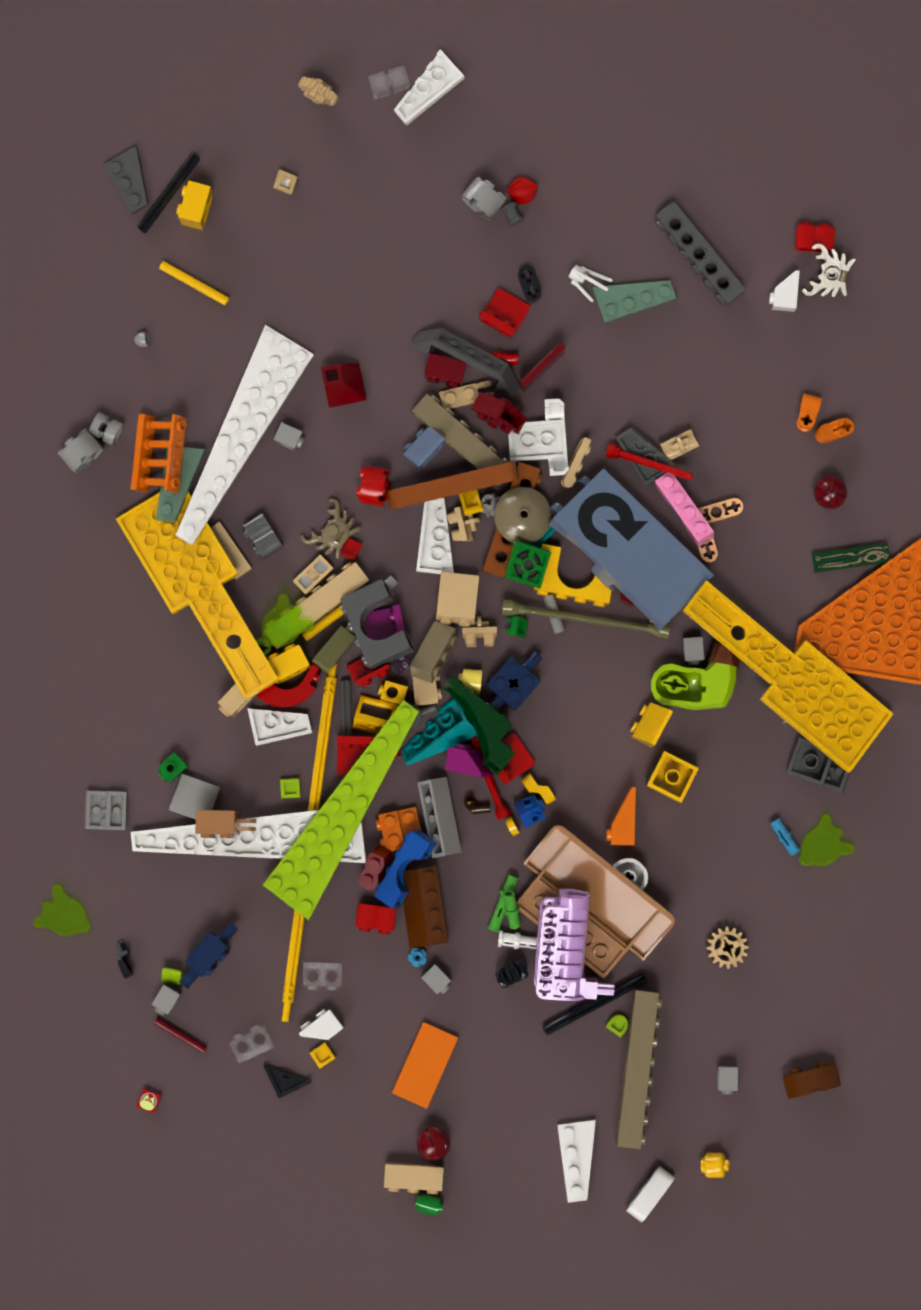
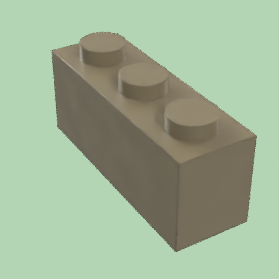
(433, 652)

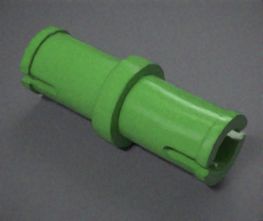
(511, 909)

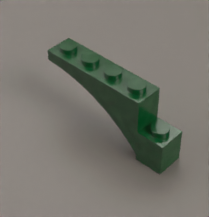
(487, 723)

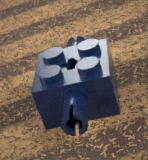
(510, 671)
(208, 952)

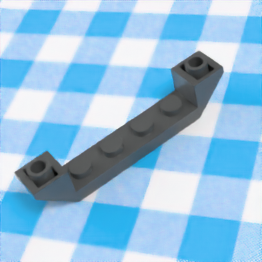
(469, 354)

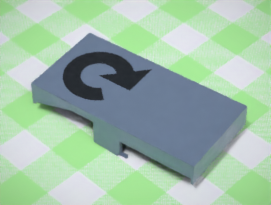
(630, 548)

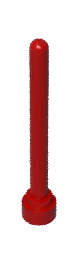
(614, 451)
(501, 810)

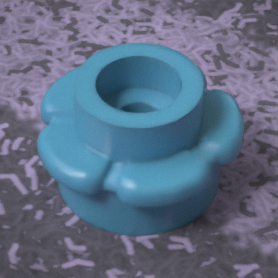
(412, 957)

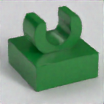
(518, 626)

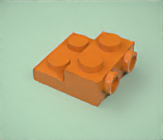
(396, 826)

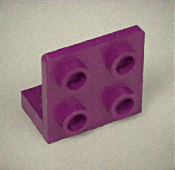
(384, 623)

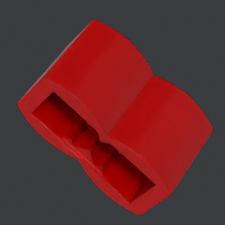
(808, 235)
(375, 917)

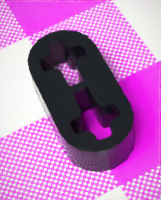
(533, 282)

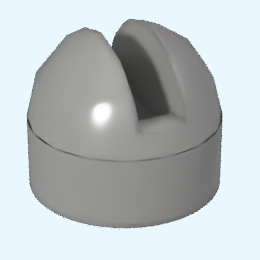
(142, 339)

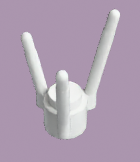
(580, 274)

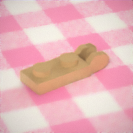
(462, 395)
(575, 463)

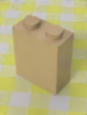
(457, 599)

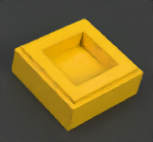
(322, 1055)

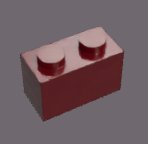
(445, 370)

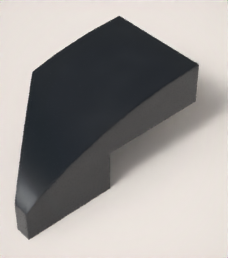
(122, 952)

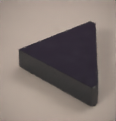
(285, 1082)

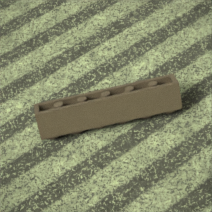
(456, 433)

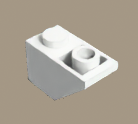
(323, 1027)

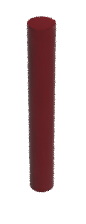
(180, 1035)

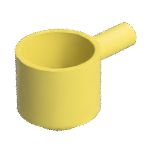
(471, 679)

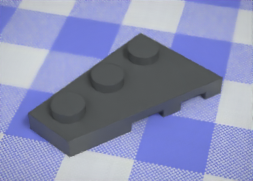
(128, 179)
(637, 444)

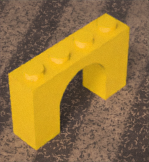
(551, 584)

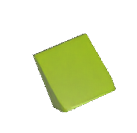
(171, 975)

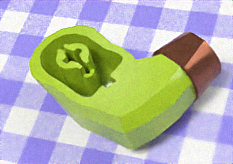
(698, 686)

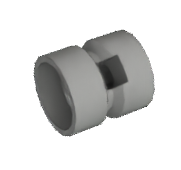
(111, 432)

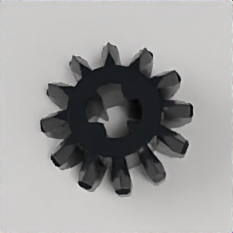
(511, 973)

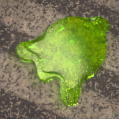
(283, 624)
(823, 844)
(64, 915)

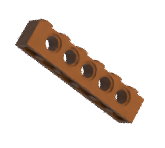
(492, 566)

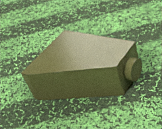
(334, 649)

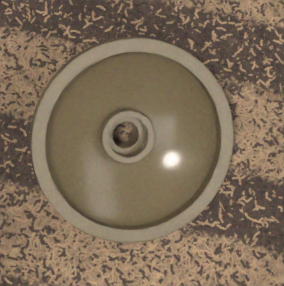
(512, 525)

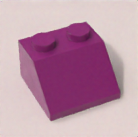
(466, 760)

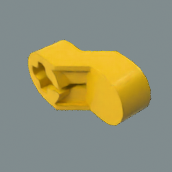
(532, 787)

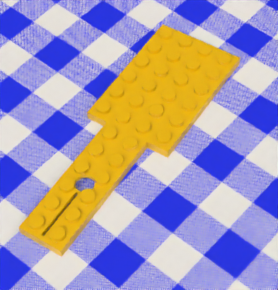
(196, 579)
(803, 685)

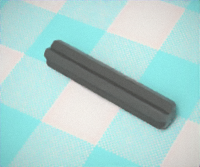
(346, 708)

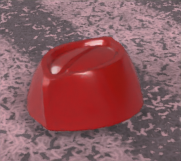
(522, 190)

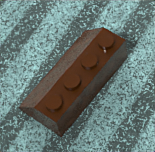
(424, 908)

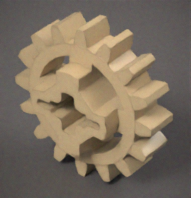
(317, 91)
(719, 951)

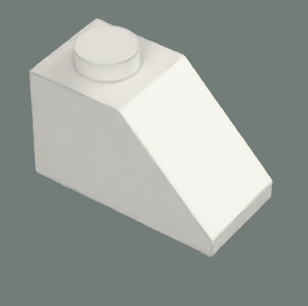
(785, 294)

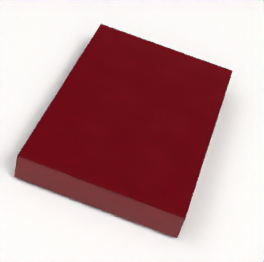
(542, 366)

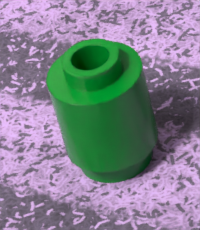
(429, 1204)

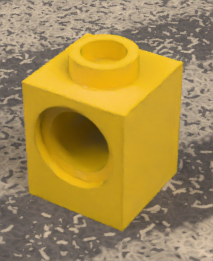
(402, 691)

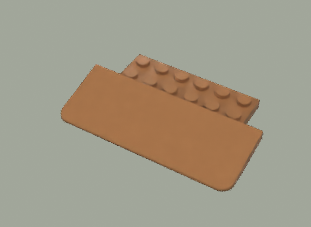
(619, 910)

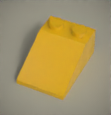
(651, 724)

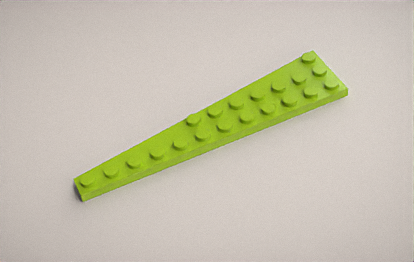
(319, 849)

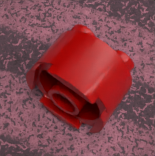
(374, 486)

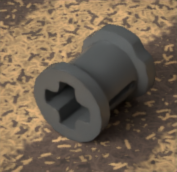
(512, 214)

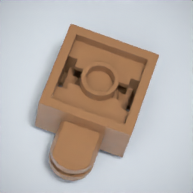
(220, 822)

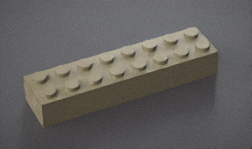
(637, 1069)

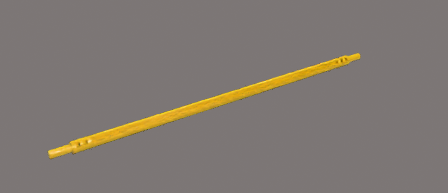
(314, 804)

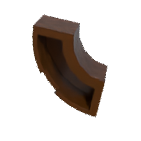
(811, 1080)

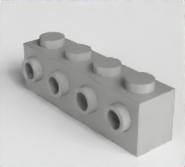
(439, 816)

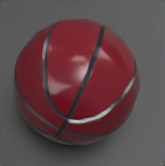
(830, 492)
(433, 1143)

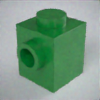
(172, 768)

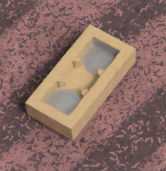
(313, 574)

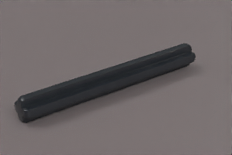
(168, 193)

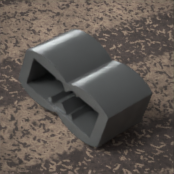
(262, 536)

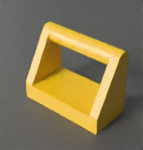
(369, 723)

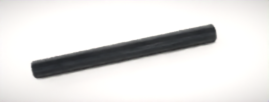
(594, 1004)

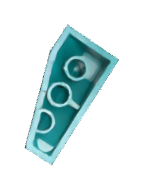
(445, 731)

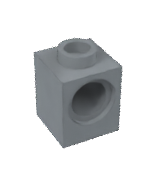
(289, 437)
(693, 650)
(437, 979)
(166, 1000)
(727, 1079)

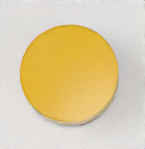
(512, 826)

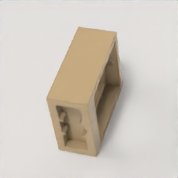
(233, 701)

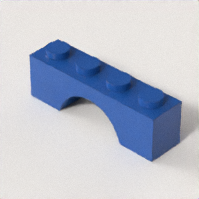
(393, 889)

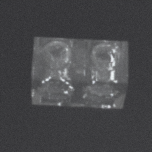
(322, 969)
(253, 1047)

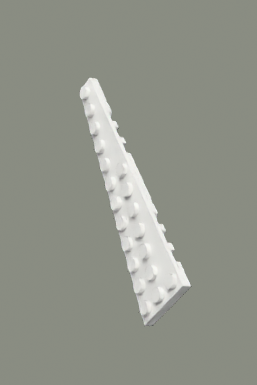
(262, 392)
(271, 839)

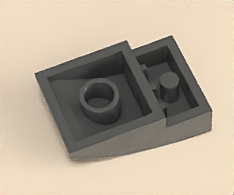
(816, 767)

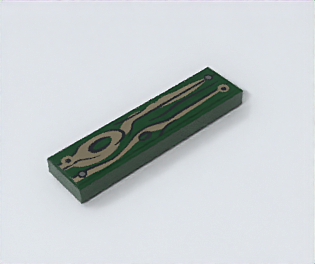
(850, 557)

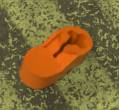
(826, 433)

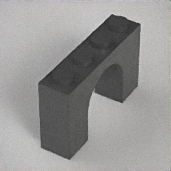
(357, 608)

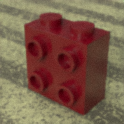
(498, 413)

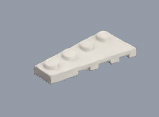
(433, 84)
(434, 544)
(576, 1152)

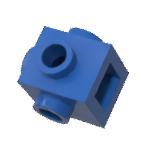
(530, 810)

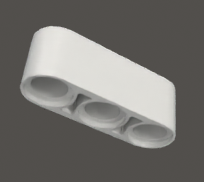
(650, 1194)

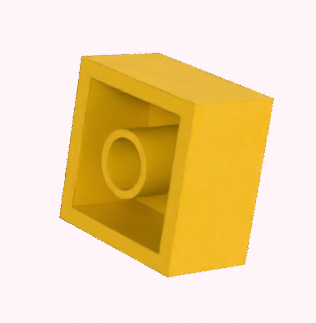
(195, 205)
(289, 663)
(672, 777)

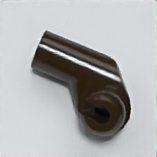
(474, 807)

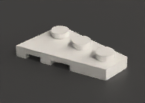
(275, 726)

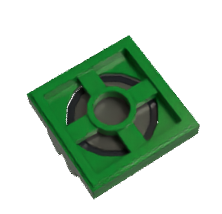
(525, 564)

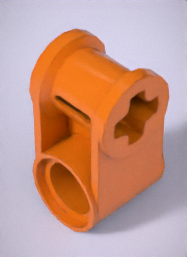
(808, 409)

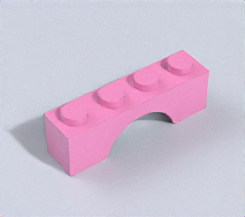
(685, 508)

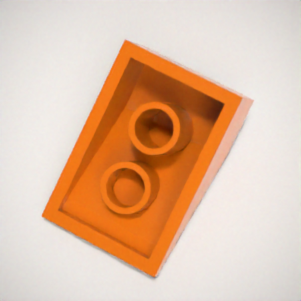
(623, 825)

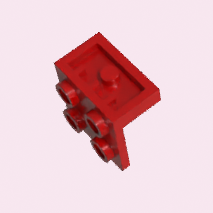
(504, 313)
(363, 675)
(349, 751)
(519, 762)

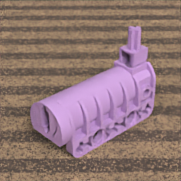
(567, 949)

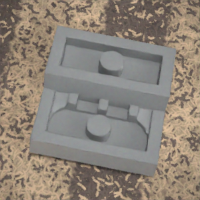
(192, 796)
(105, 810)

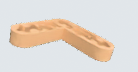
(712, 548)

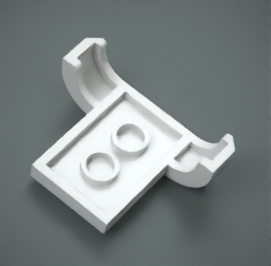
(543, 440)

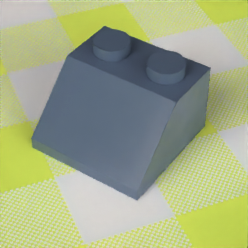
(424, 448)

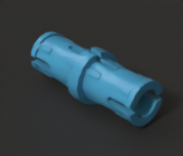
(785, 837)

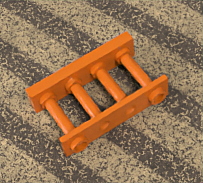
(144, 448)

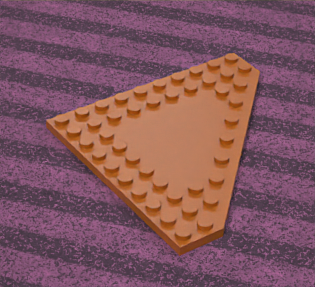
(874, 623)

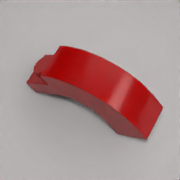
(291, 697)

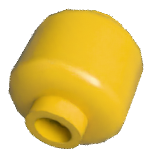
(715, 1165)

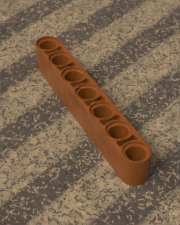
(452, 485)

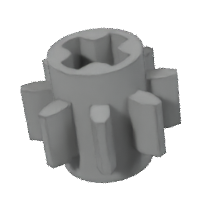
(488, 503)

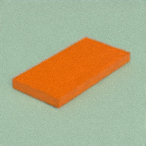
(425, 1065)

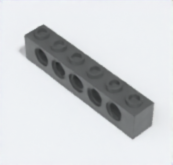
(673, 213)

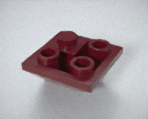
(343, 384)

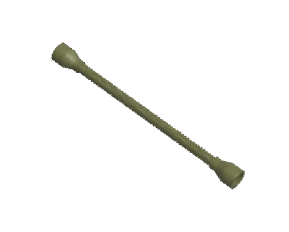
(511, 608)

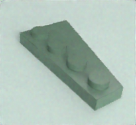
(632, 298)
(171, 503)

